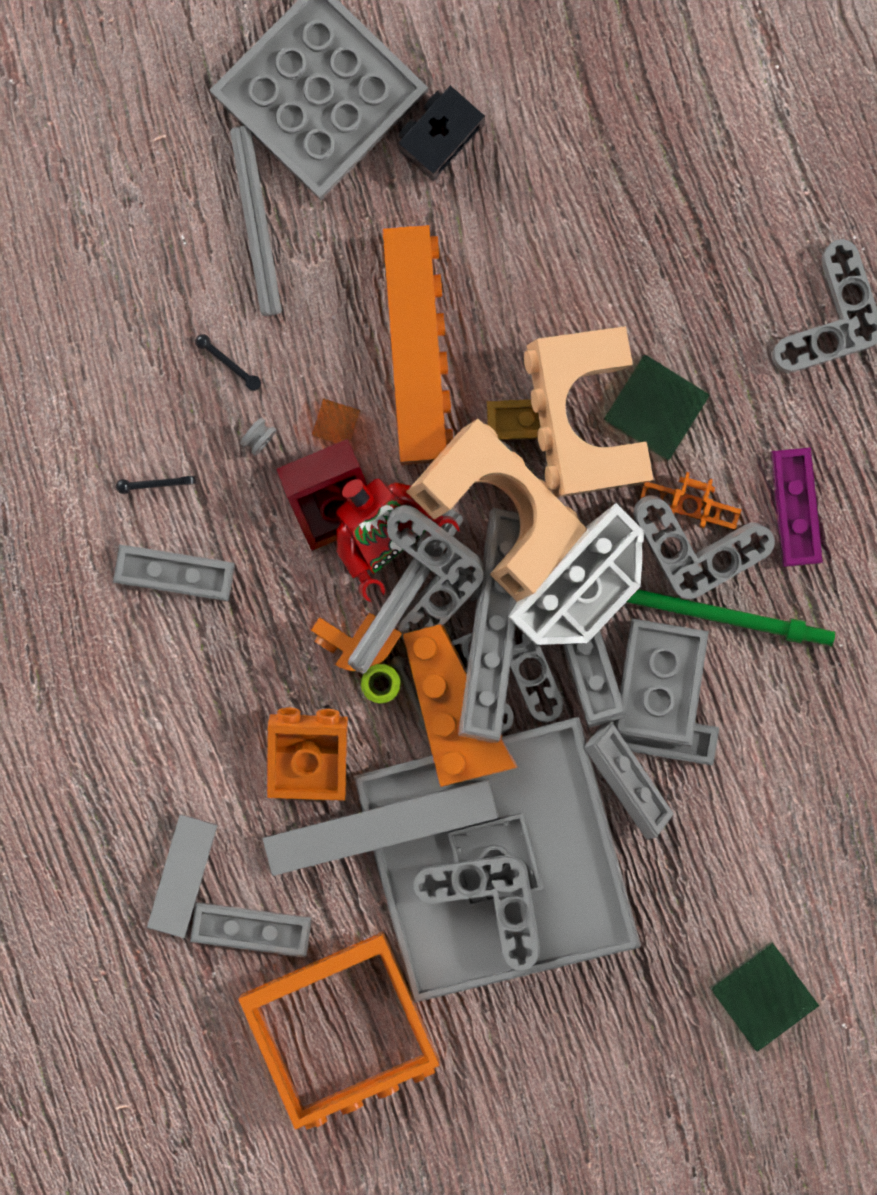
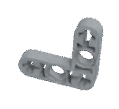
(841, 329)
(688, 560)
(444, 566)
(521, 651)
(502, 893)

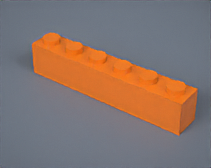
(415, 343)

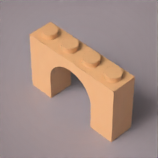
(572, 463)
(546, 524)

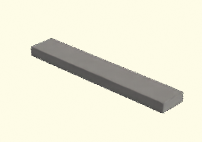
(491, 638)
(380, 827)

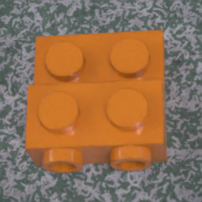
(307, 755)

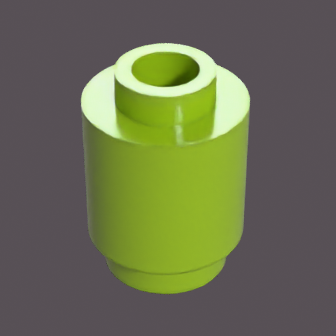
(369, 689)

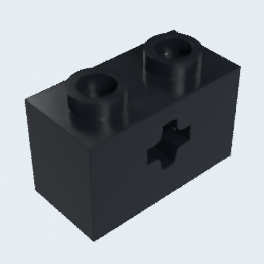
(461, 123)

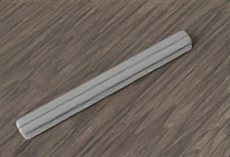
(255, 221)
(397, 603)

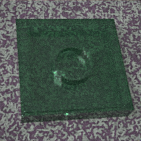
(656, 407)
(764, 996)

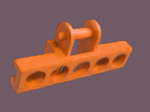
(680, 495)

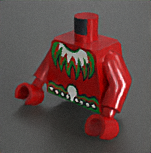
(363, 528)

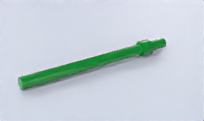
(793, 630)

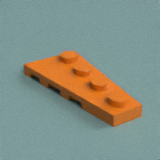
(440, 691)

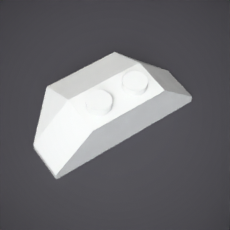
(586, 584)

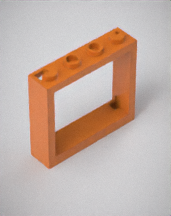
(351, 1097)

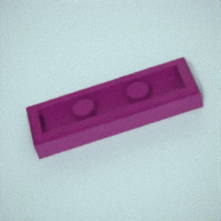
(796, 507)

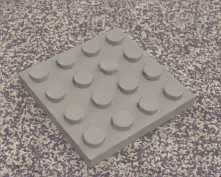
(319, 92)

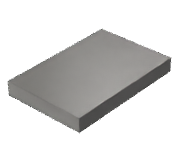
(662, 682)

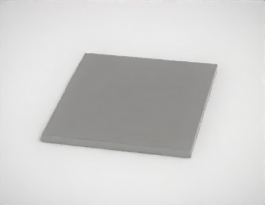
(546, 818)

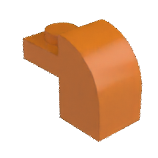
(332, 638)

